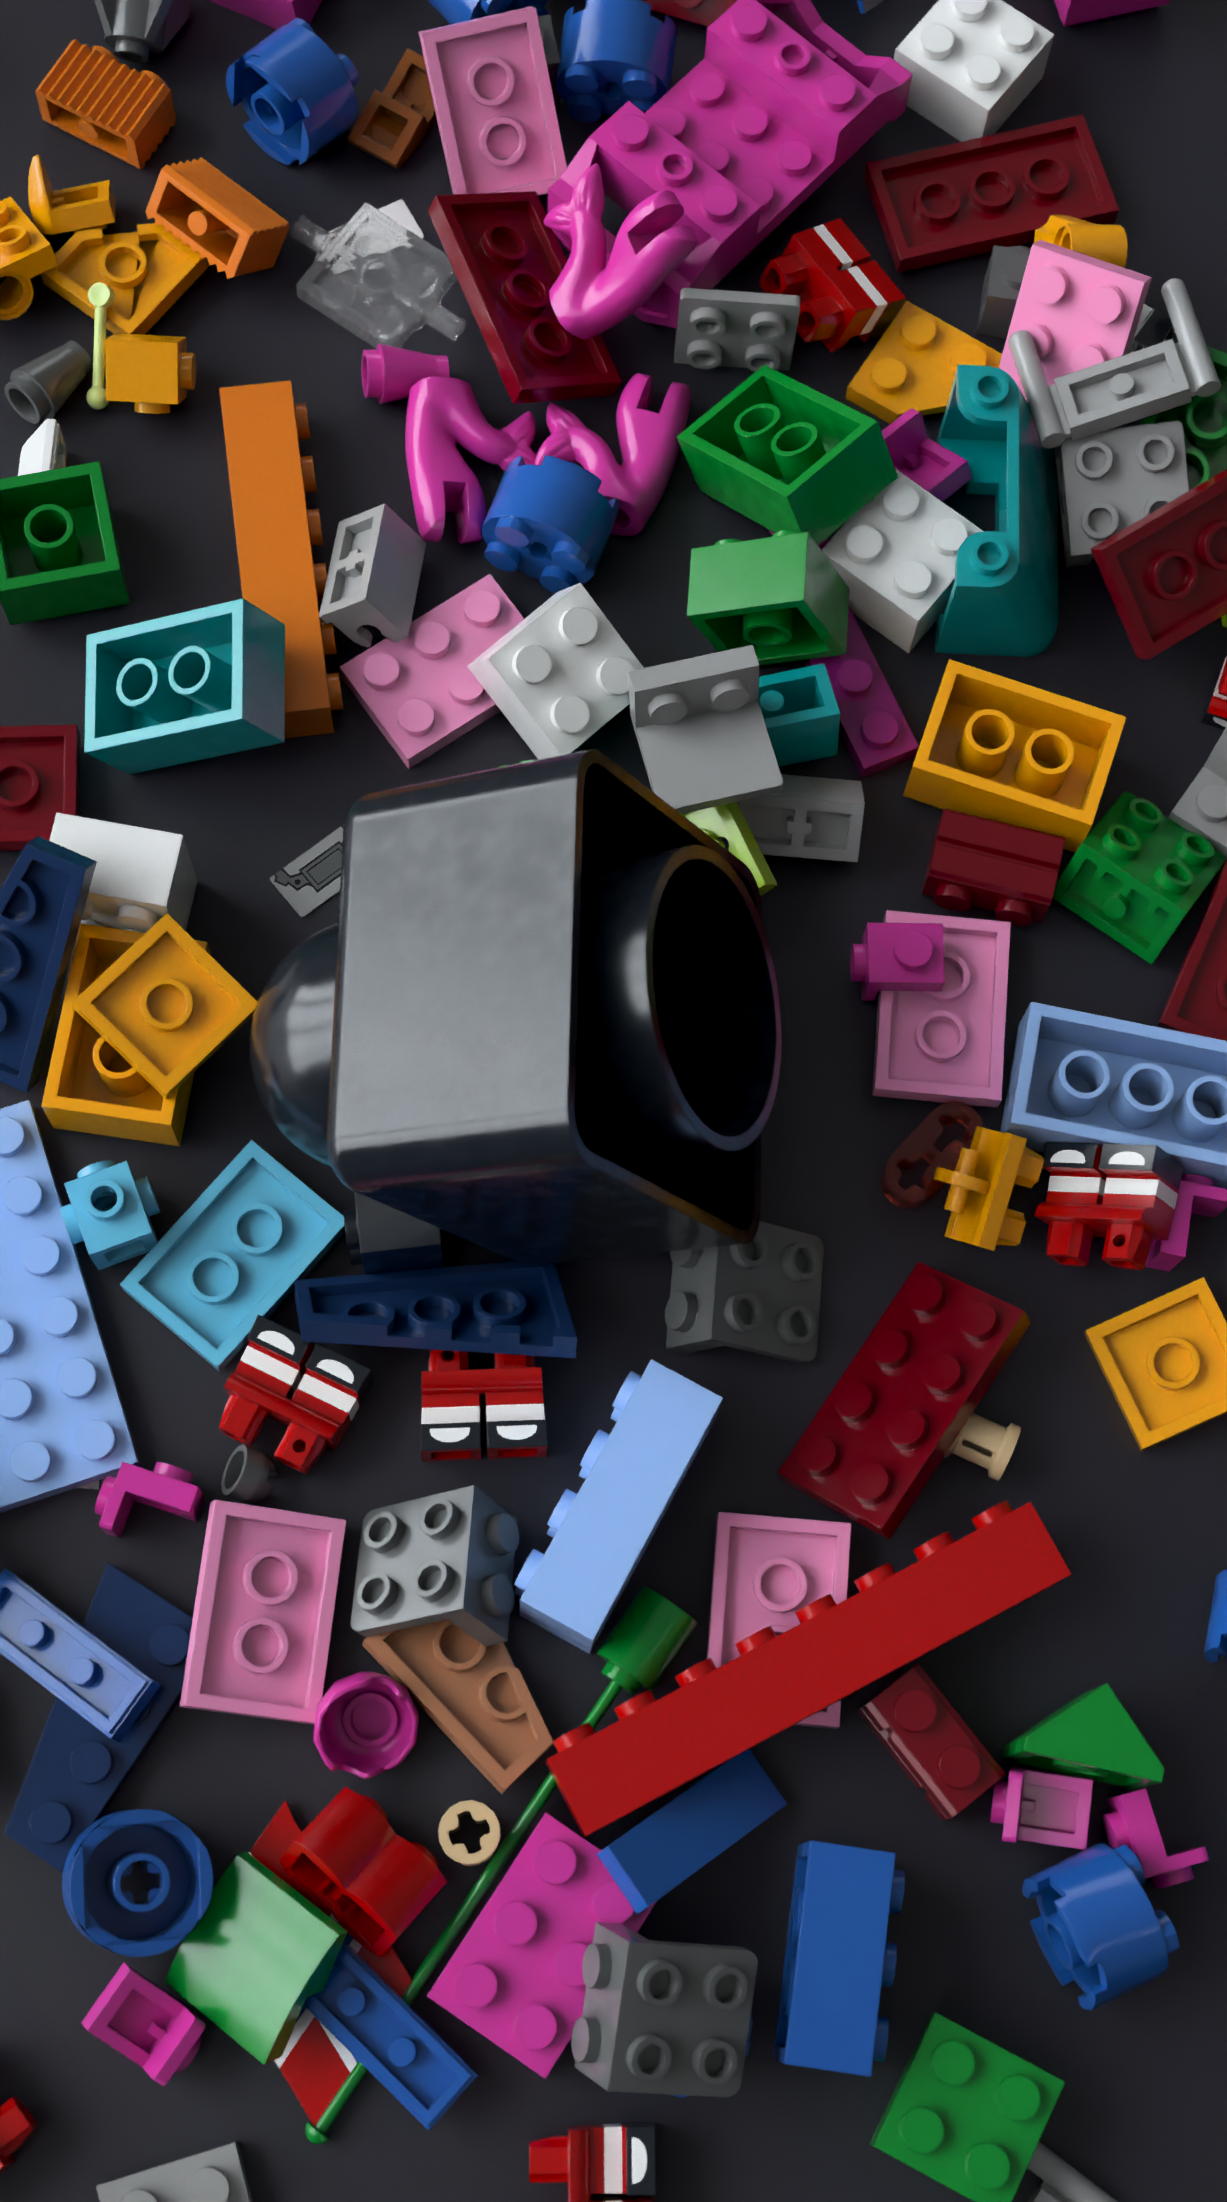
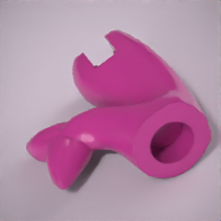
(596, 296)
(437, 418)
(646, 447)

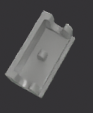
(373, 576)
(809, 818)

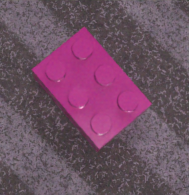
(524, 1954)

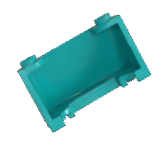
(1008, 576)

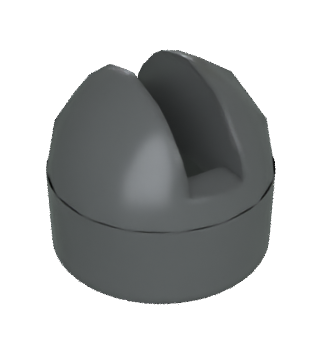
(247, 1475)

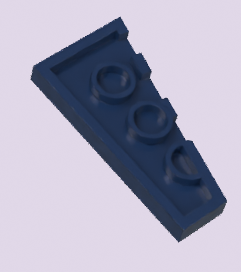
(38, 933)
(445, 1308)
(75, 1763)

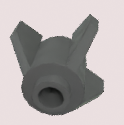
(141, 26)

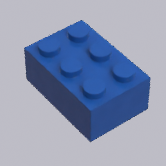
(837, 1958)

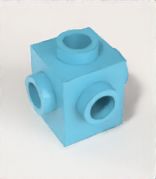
(110, 1212)

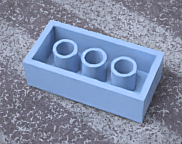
(1119, 1084)
(619, 1505)

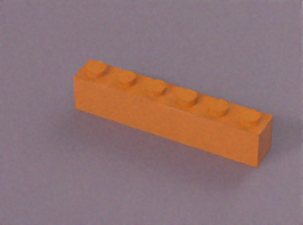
(277, 541)

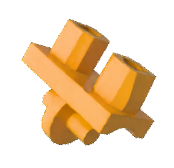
(983, 1189)

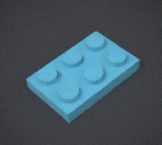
(235, 1255)

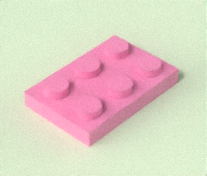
(494, 104)
(1075, 310)
(422, 685)
(951, 1039)
(766, 1574)
(263, 1612)

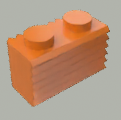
(107, 103)
(217, 218)

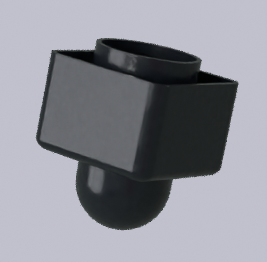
(533, 1017)

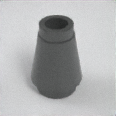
(47, 382)

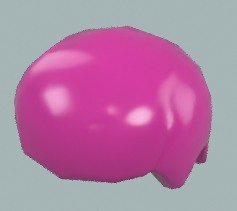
(365, 1724)

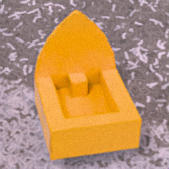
(69, 208)

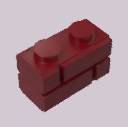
(992, 867)
(931, 1742)

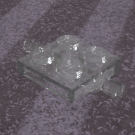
(377, 279)

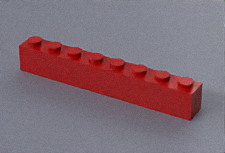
(805, 1668)

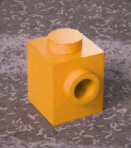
(148, 371)

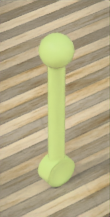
(101, 297)

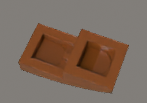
(399, 116)

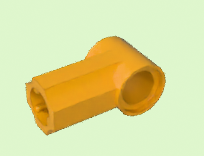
(1095, 240)

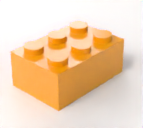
(1014, 754)
(87, 1079)

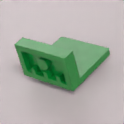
(1137, 875)

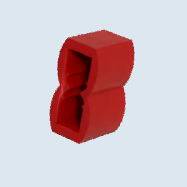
(363, 1870)

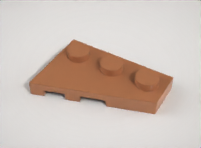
(468, 1694)

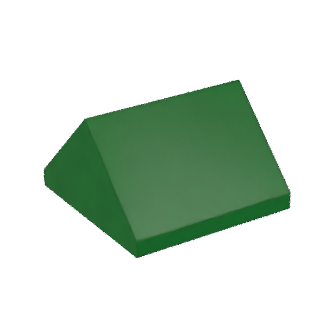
(1090, 1740)

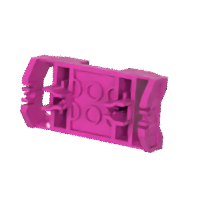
(741, 136)

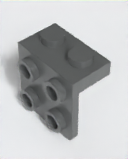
(748, 1296)
(437, 1563)
(663, 2014)

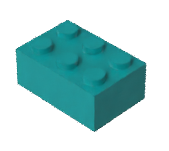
(185, 687)

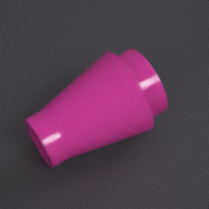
(392, 371)

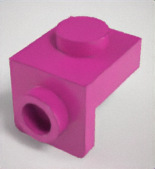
(922, 459)
(898, 958)
(1196, 1197)
(163, 1488)
(1043, 1807)
(1134, 1824)
(146, 2024)

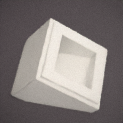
(43, 450)

